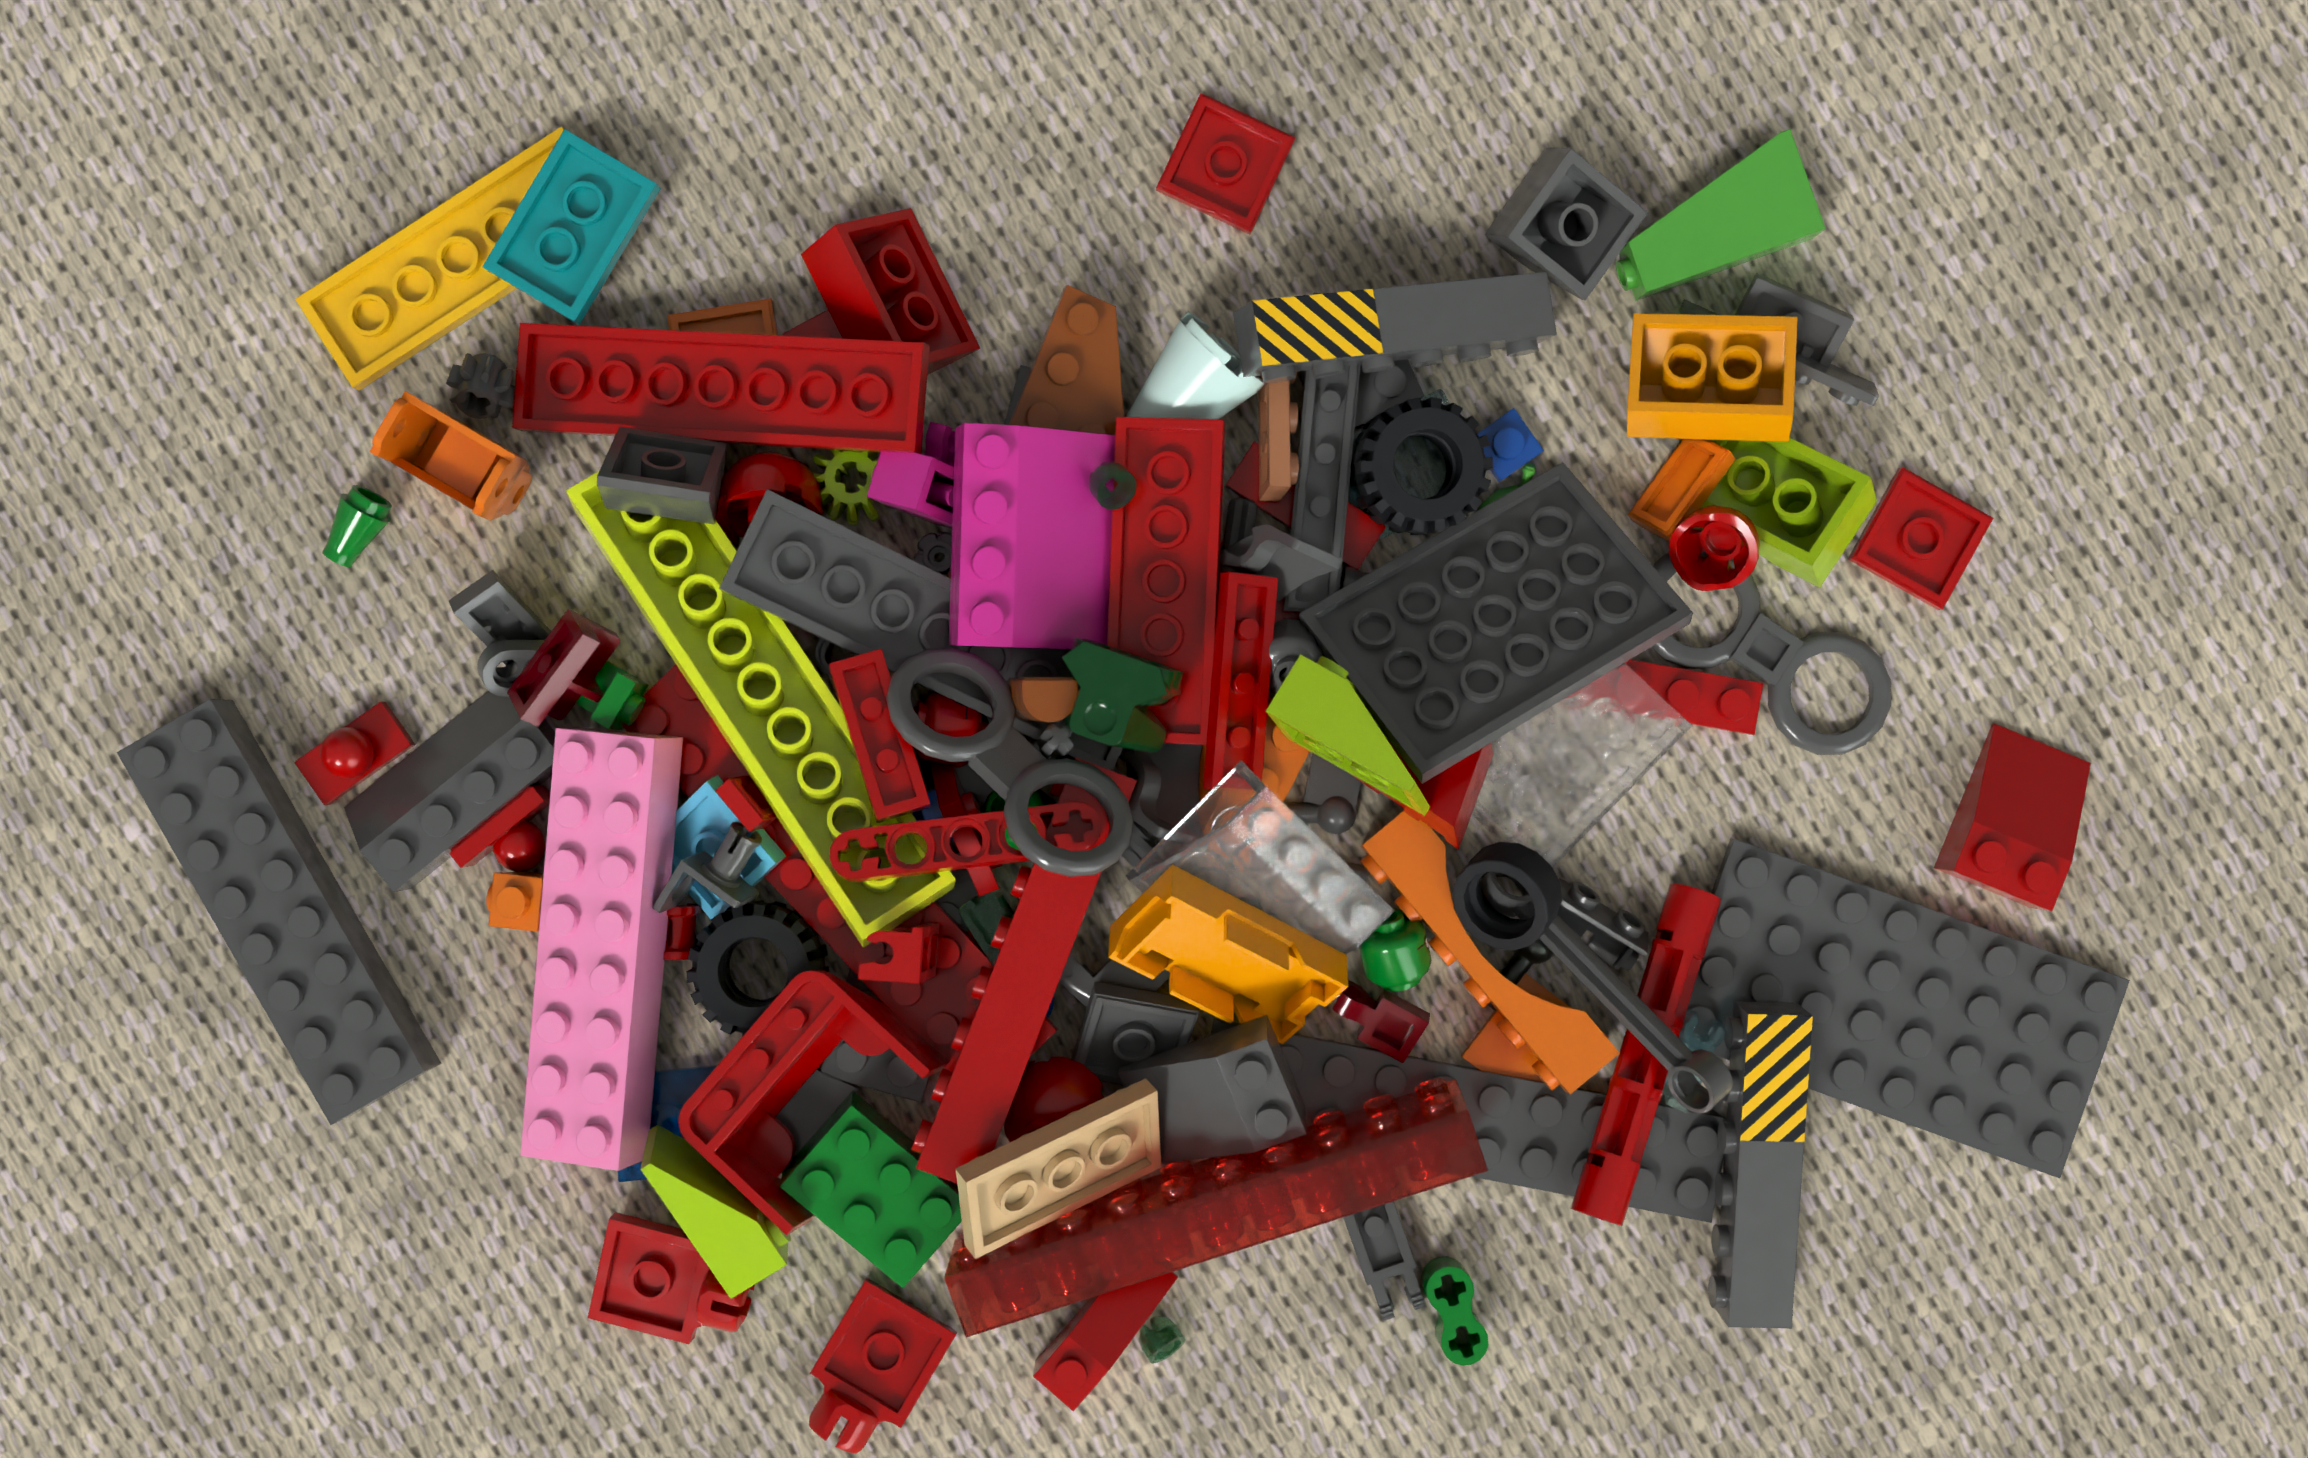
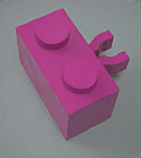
(919, 482)

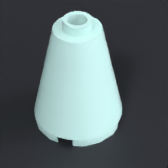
(1194, 377)

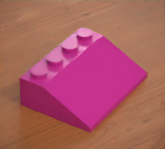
(1028, 537)

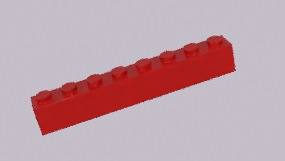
(1012, 1000)

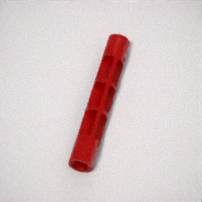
(1638, 1076)

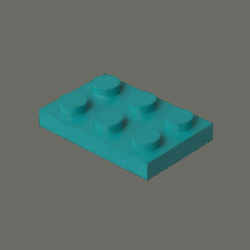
(571, 227)

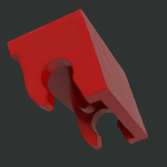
(910, 953)

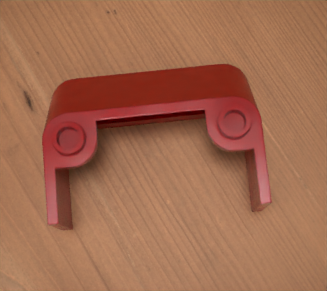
(737, 1105)

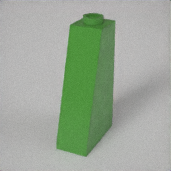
(1733, 220)

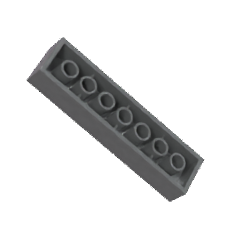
(279, 908)

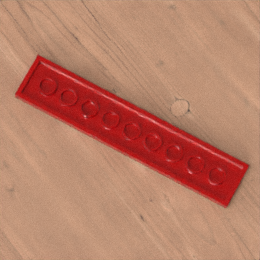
(928, 1007)

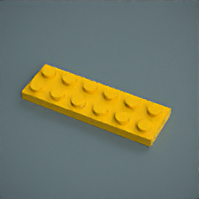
(422, 276)

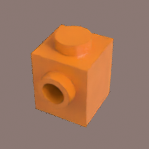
(515, 900)

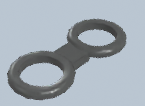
(1774, 658)
(1010, 762)

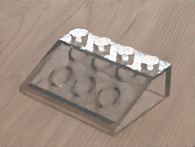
(1575, 762)
(1271, 859)

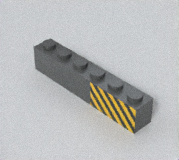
(1394, 325)
(1761, 1164)

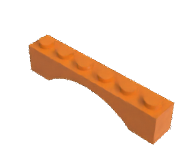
(1560, 1037)

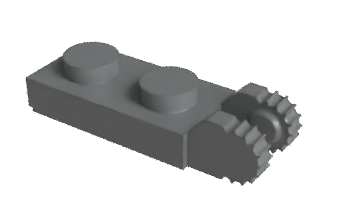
(1384, 1253)

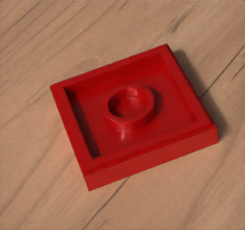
(1225, 163)
(1920, 538)

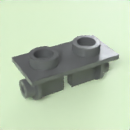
(1616, 936)

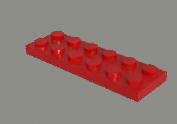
(1170, 558)

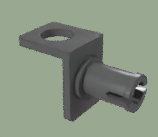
(716, 873)

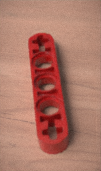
(938, 835)

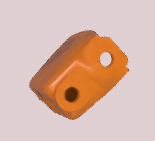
(452, 457)

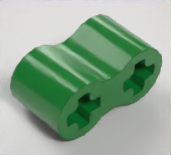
(1454, 1311)

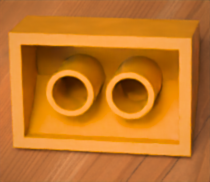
(1712, 377)

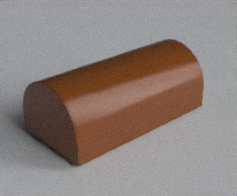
(1043, 697)

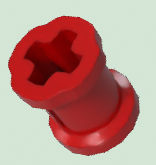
(681, 931)

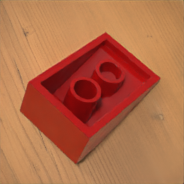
(2017, 820)

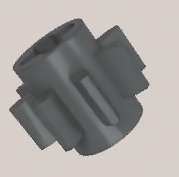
(481, 385)

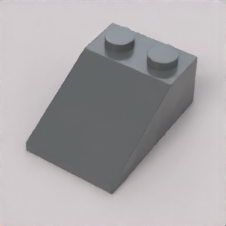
(1223, 1094)

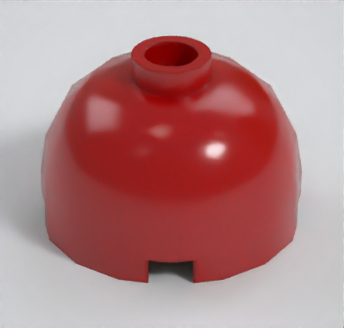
(751, 477)
(1050, 1093)

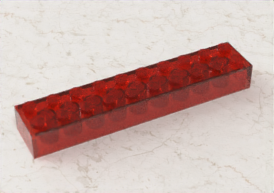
(1222, 1206)

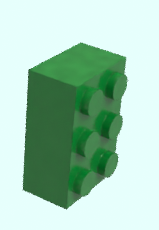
(867, 1190)

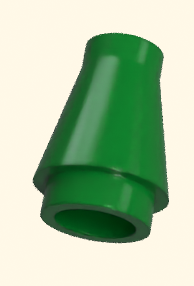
(356, 523)

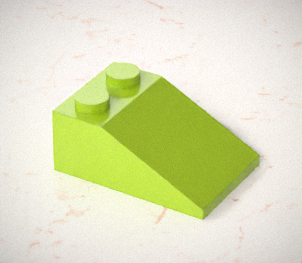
(1798, 502)
(1329, 719)
(716, 1217)

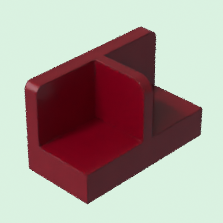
(563, 669)

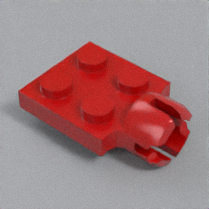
(660, 1283)
(876, 1365)

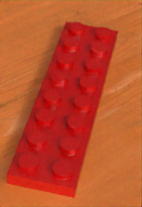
(722, 387)

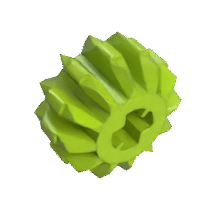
(838, 492)

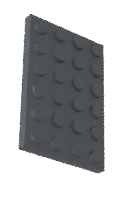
(1495, 620)

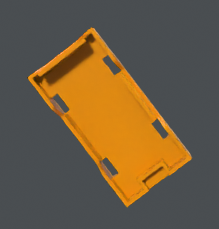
(1226, 954)

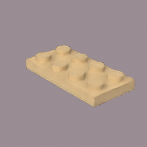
(1059, 1168)

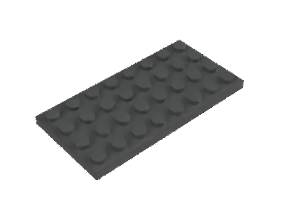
(1912, 1006)

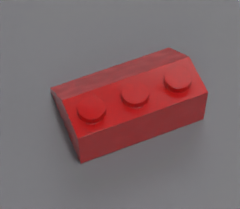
(889, 286)

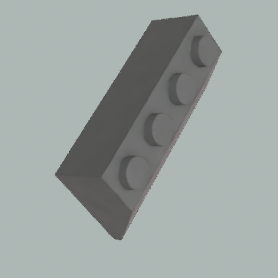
(448, 789)

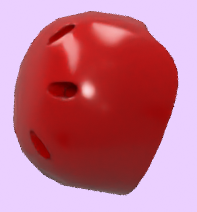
(1724, 537)

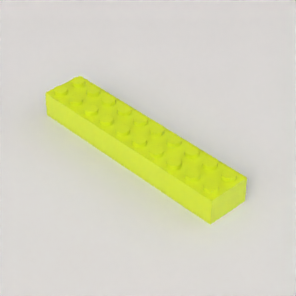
(762, 702)

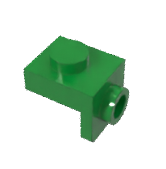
(621, 698)

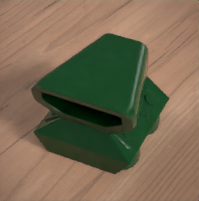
(1117, 695)

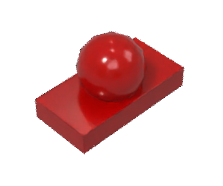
(354, 753)
(509, 834)

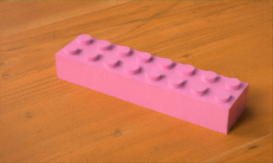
(601, 947)

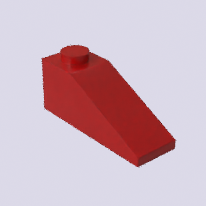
(1097, 1338)

